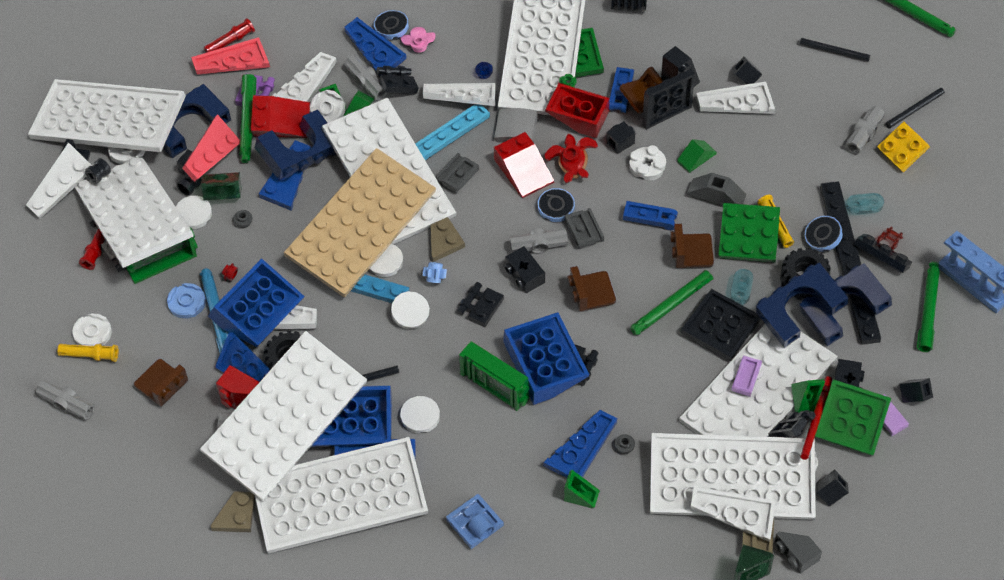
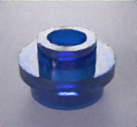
(484, 70)

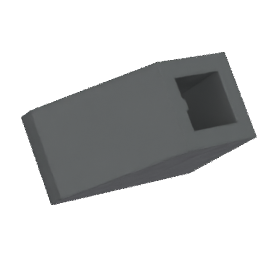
(799, 550)

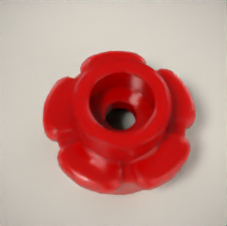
(229, 272)

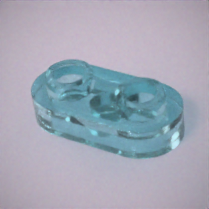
(864, 202)
(742, 288)

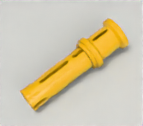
(783, 233)
(97, 351)

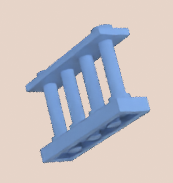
(968, 278)

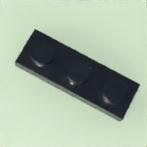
(883, 252)

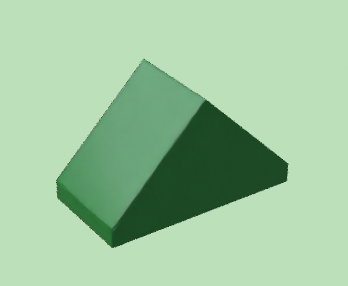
(358, 102)
(695, 155)
(806, 394)
(580, 491)

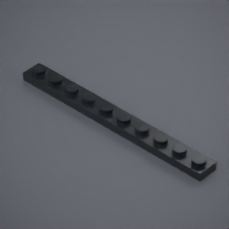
(849, 258)

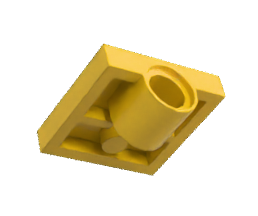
(903, 146)

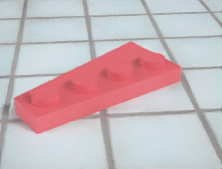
(232, 58)
(211, 148)

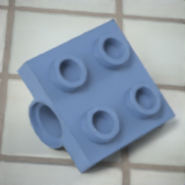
(474, 521)

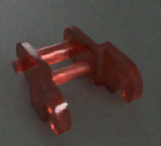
(885, 235)

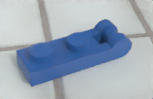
(622, 76)
(650, 215)

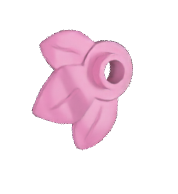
(418, 39)

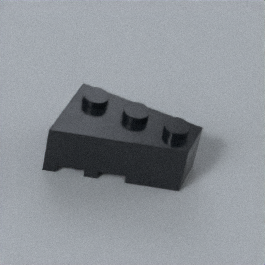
(675, 62)

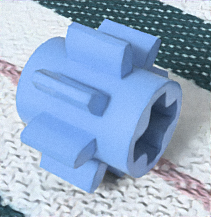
(434, 272)

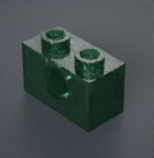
(221, 186)

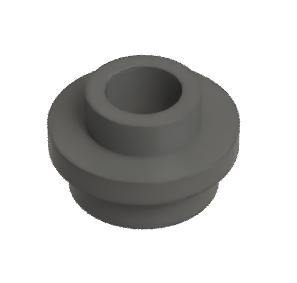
(245, 222)
(624, 449)

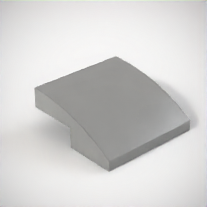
(515, 122)

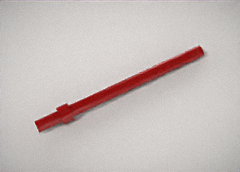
(815, 422)

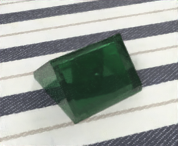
(753, 564)

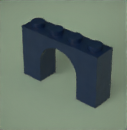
(200, 102)
(285, 161)
(814, 282)
(859, 282)

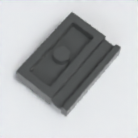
(457, 172)
(584, 228)

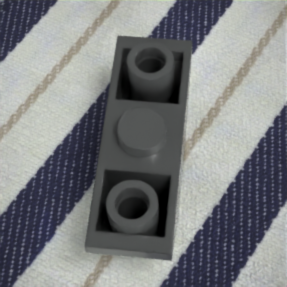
(716, 189)

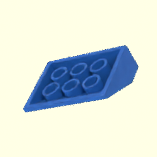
(256, 304)
(546, 356)
(362, 421)

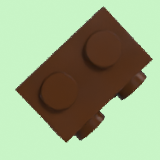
(635, 89)
(691, 249)
(591, 289)
(161, 381)

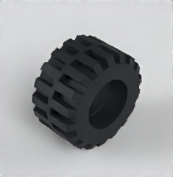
(798, 262)
(278, 347)

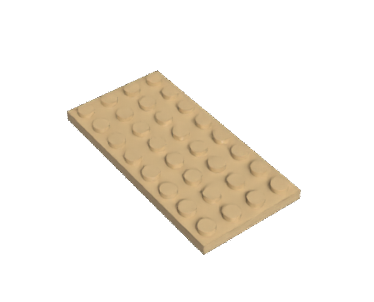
(360, 222)

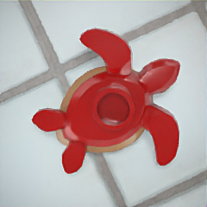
(573, 157)

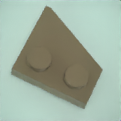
(444, 239)
(236, 513)

